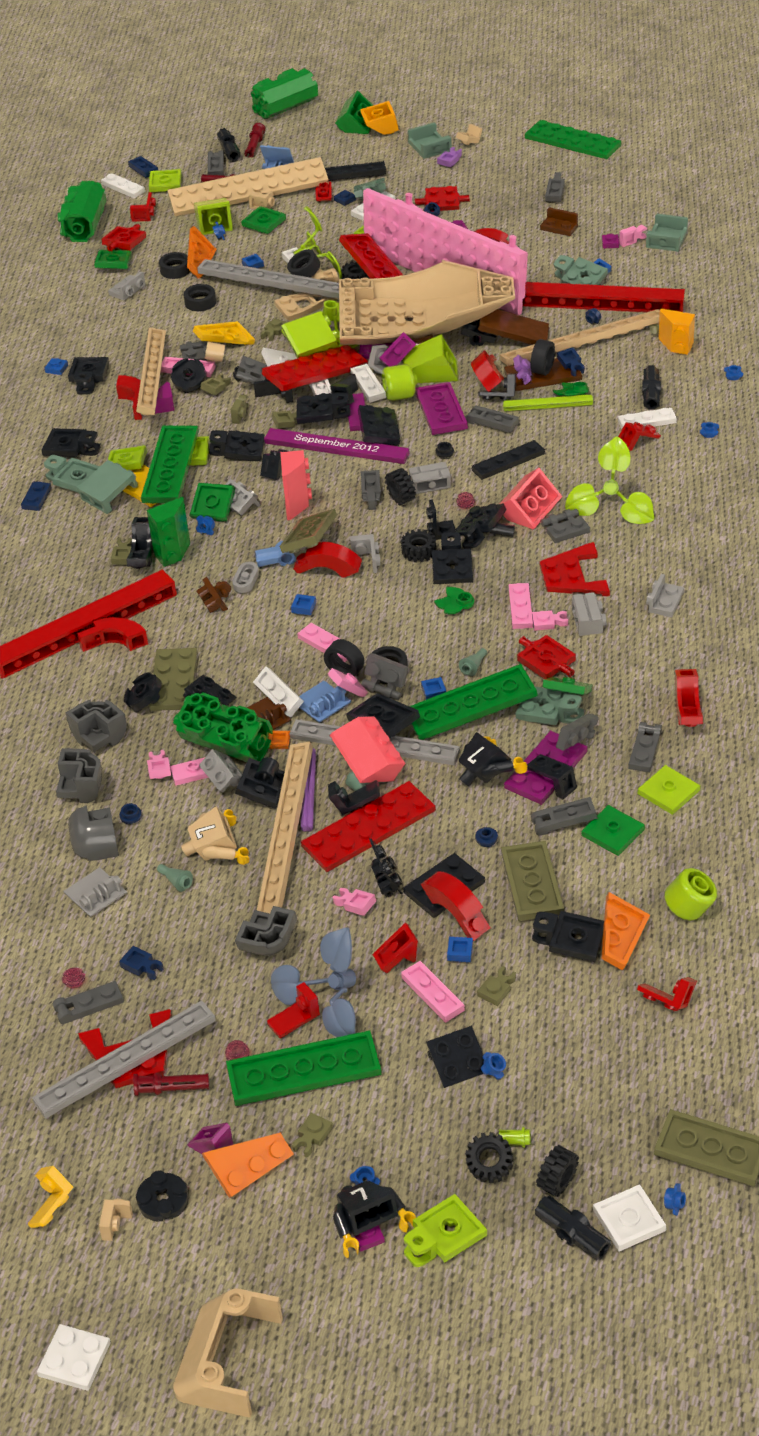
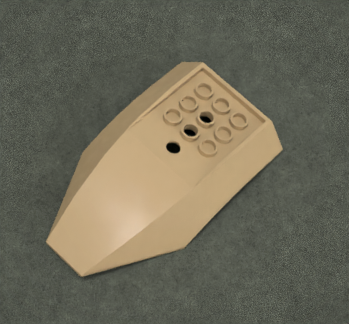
(434, 297)

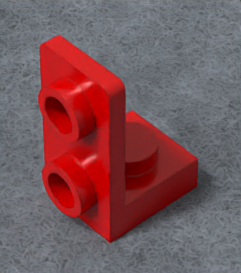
(143, 212)
(631, 432)
(683, 991)
(296, 1015)

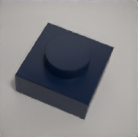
(344, 197)

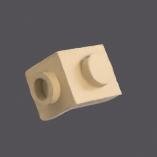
(471, 136)

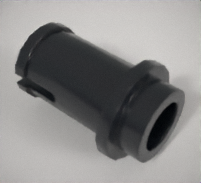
(503, 529)

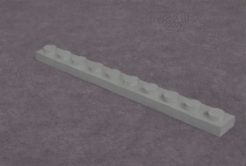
(269, 278)

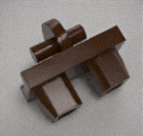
(216, 593)

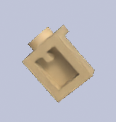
(263, 200)
(111, 1215)

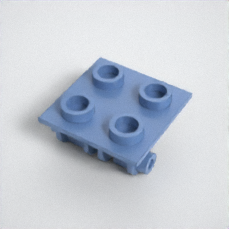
(276, 156)
(323, 701)

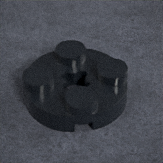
(191, 383)
(144, 692)
(160, 1183)

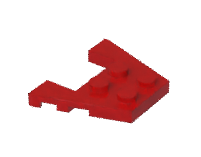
(564, 574)
(93, 1042)

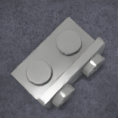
(128, 286)
(242, 498)
(664, 597)
(221, 770)

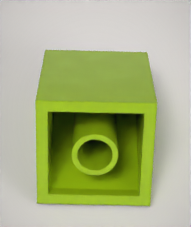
(213, 211)
(310, 334)
(433, 361)

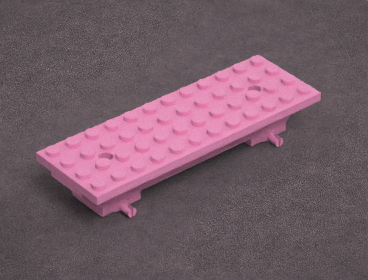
(423, 240)

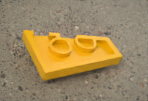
(224, 332)

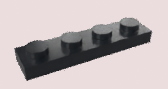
(356, 171)
(508, 459)

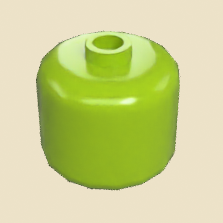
(399, 382)
(690, 894)

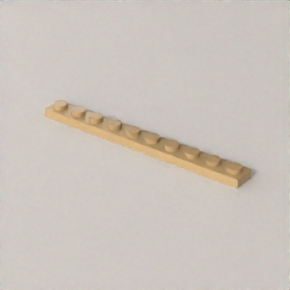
(589, 336)
(151, 372)
(285, 827)

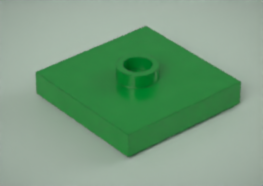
(263, 219)
(116, 259)
(212, 501)
(568, 685)
(613, 830)

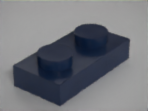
(142, 166)
(36, 496)

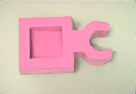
(630, 235)
(547, 620)
(158, 766)
(356, 902)

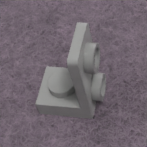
(374, 361)
(365, 545)

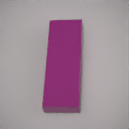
(354, 422)

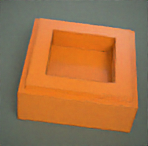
(279, 740)

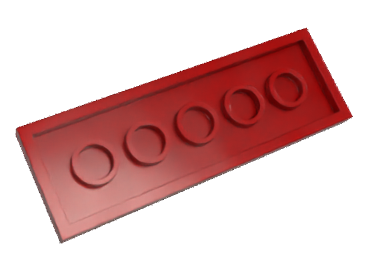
(369, 256)
(313, 367)
(374, 820)

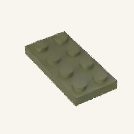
(308, 531)
(176, 671)
(531, 879)
(709, 1147)

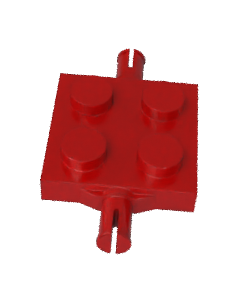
(445, 197)
(124, 238)
(546, 657)

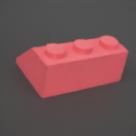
(295, 482)
(531, 499)
(368, 750)

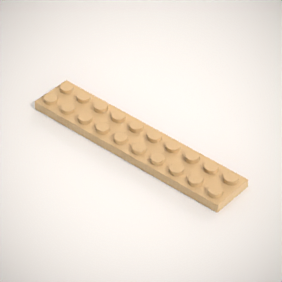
(237, 188)

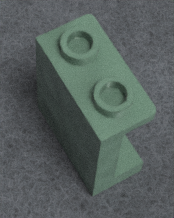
(428, 141)
(667, 232)
(105, 485)

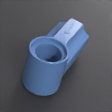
(273, 555)

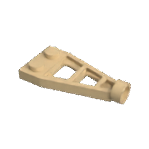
(291, 311)

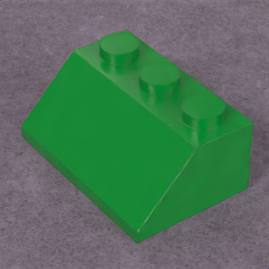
(350, 117)
(169, 531)

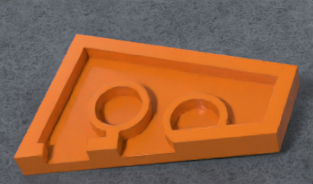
(198, 250)
(621, 930)
(247, 1161)

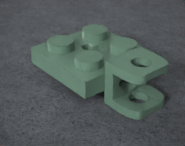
(377, 185)
(573, 271)
(68, 473)
(556, 706)

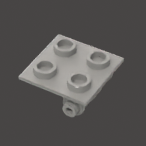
(95, 891)

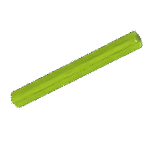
(544, 403)

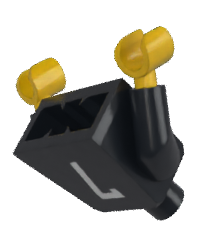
(486, 760)
(364, 1208)

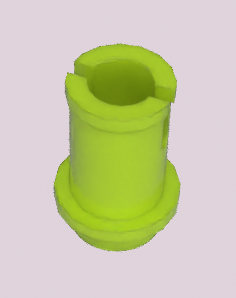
(517, 1137)

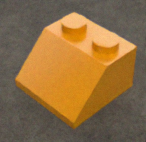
(380, 118)
(676, 330)

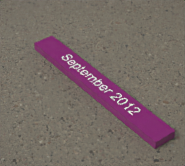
(337, 446)

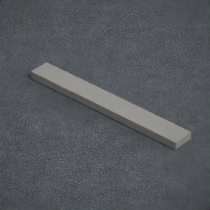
(405, 746)
(123, 1059)

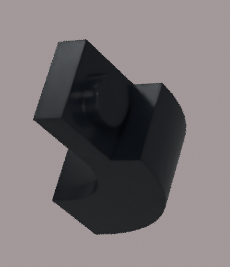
(141, 547)

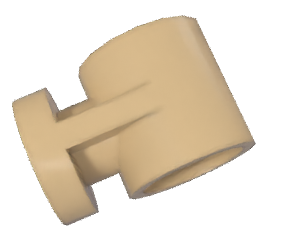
(328, 275)
(214, 352)

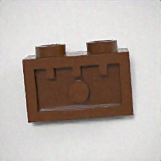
(560, 222)

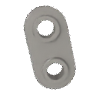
(245, 577)

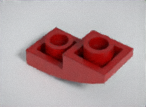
(324, 191)

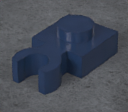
(570, 359)
(140, 961)

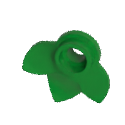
(573, 389)
(455, 601)

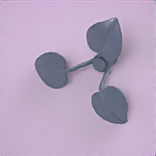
(335, 950)

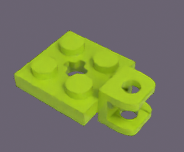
(434, 1240)

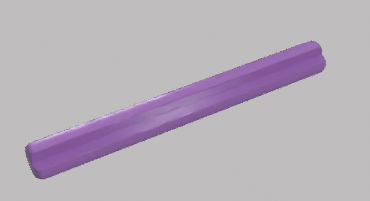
(307, 809)

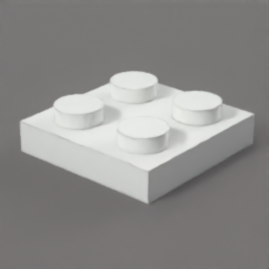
(629, 1218)
(73, 1357)

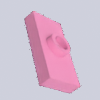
(347, 682)
(187, 772)

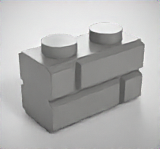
(430, 477)
(588, 614)

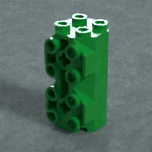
(283, 94)
(82, 210)
(223, 728)

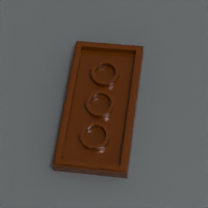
(514, 327)
(556, 376)

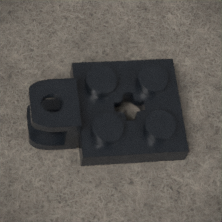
(87, 372)
(322, 407)
(70, 442)
(232, 445)
(479, 521)
(452, 555)
(561, 930)

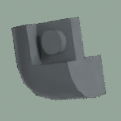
(97, 724)
(79, 775)
(93, 834)
(266, 932)

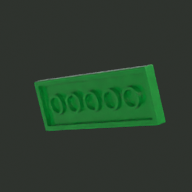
(573, 139)
(170, 464)
(473, 701)
(303, 1068)

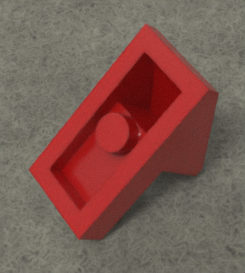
(399, 946)

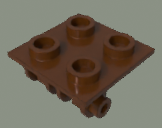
(270, 711)

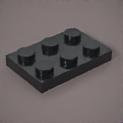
(379, 425)
(390, 713)
(452, 865)

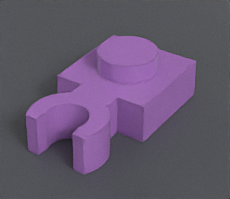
(449, 158)
(523, 368)

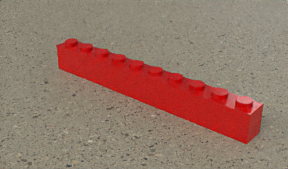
(602, 297)
(63, 631)

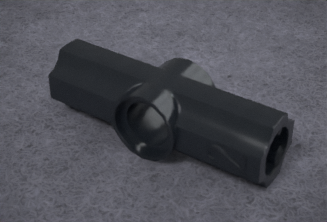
(228, 144)
(651, 387)
(573, 1227)

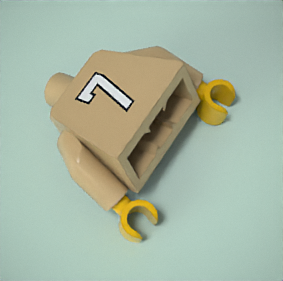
(213, 837)

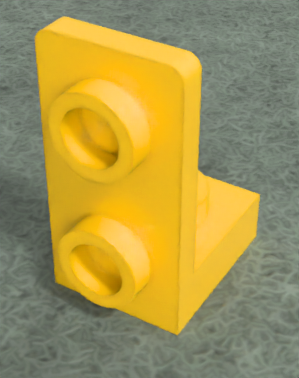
(55, 1183)

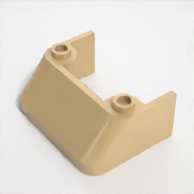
(201, 1379)

